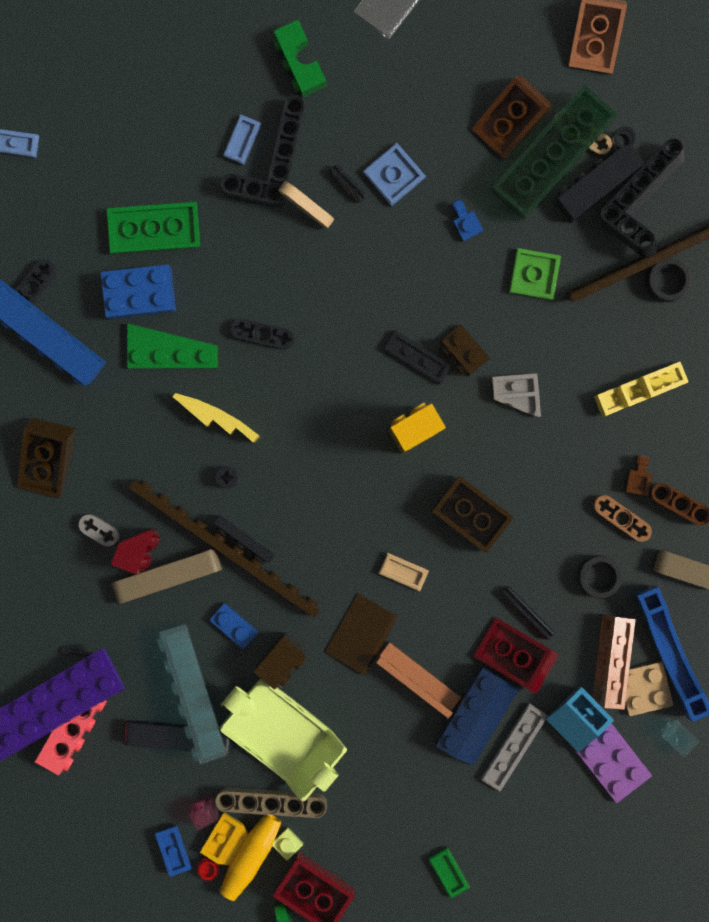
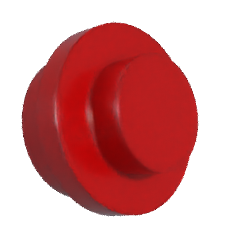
(208, 869)

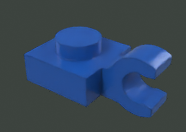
(467, 223)

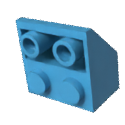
(579, 719)

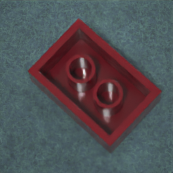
(313, 891)

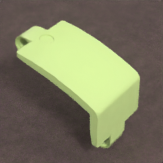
(283, 737)

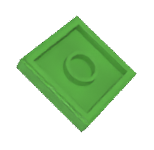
(534, 274)

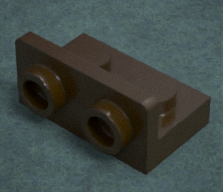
(464, 350)

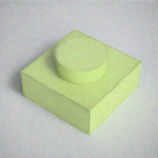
(287, 843)

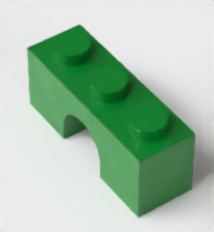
(307, 77)

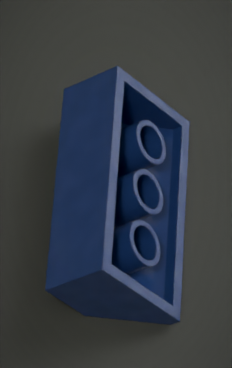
(476, 716)

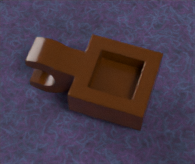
(639, 481)

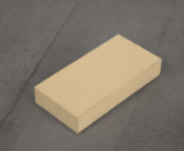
(403, 571)

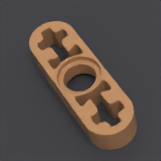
(631, 516)

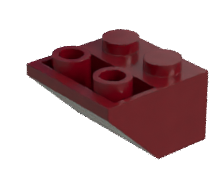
(134, 552)

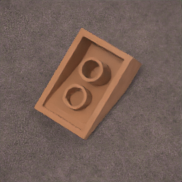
(597, 34)

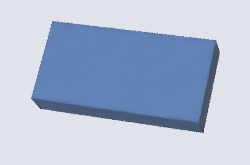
(242, 139)

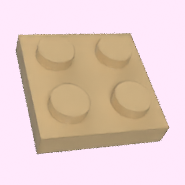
(647, 689)

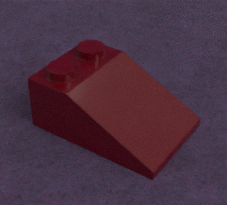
(516, 655)

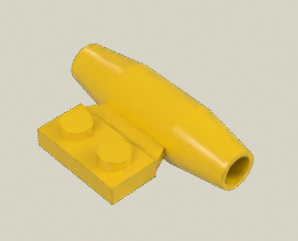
(241, 850)

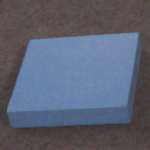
(394, 174)

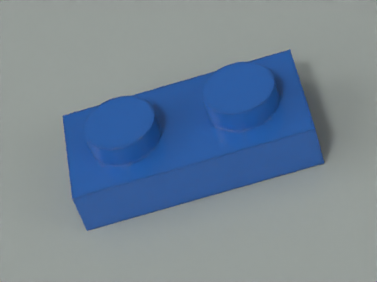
(234, 626)
(173, 850)

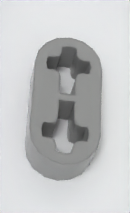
(96, 535)

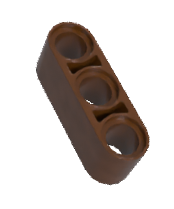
(668, 503)

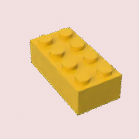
(416, 428)

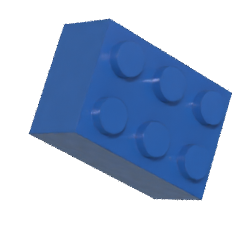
(138, 292)

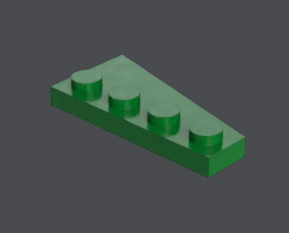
(166, 351)

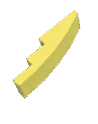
(641, 389)
(208, 414)

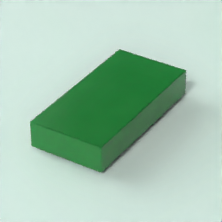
(448, 872)

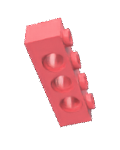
(50, 756)

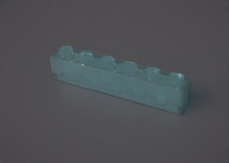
(193, 695)

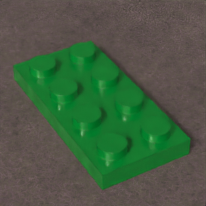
(153, 228)

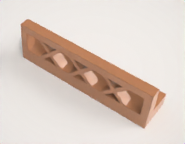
(614, 663)
(418, 679)

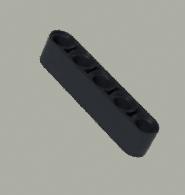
(162, 736)

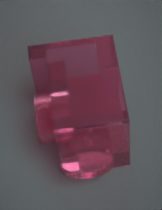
(204, 812)

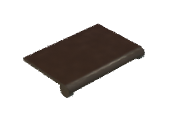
(361, 634)

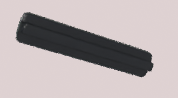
(527, 613)

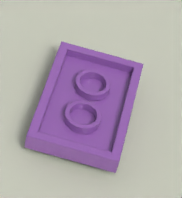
(614, 764)

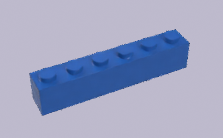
(48, 337)

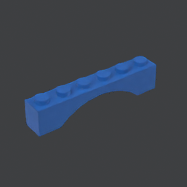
(671, 653)

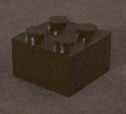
(279, 661)

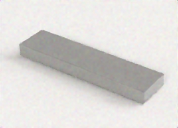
(514, 747)

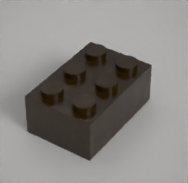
(472, 514)

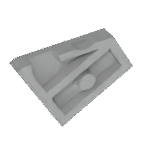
(518, 392)

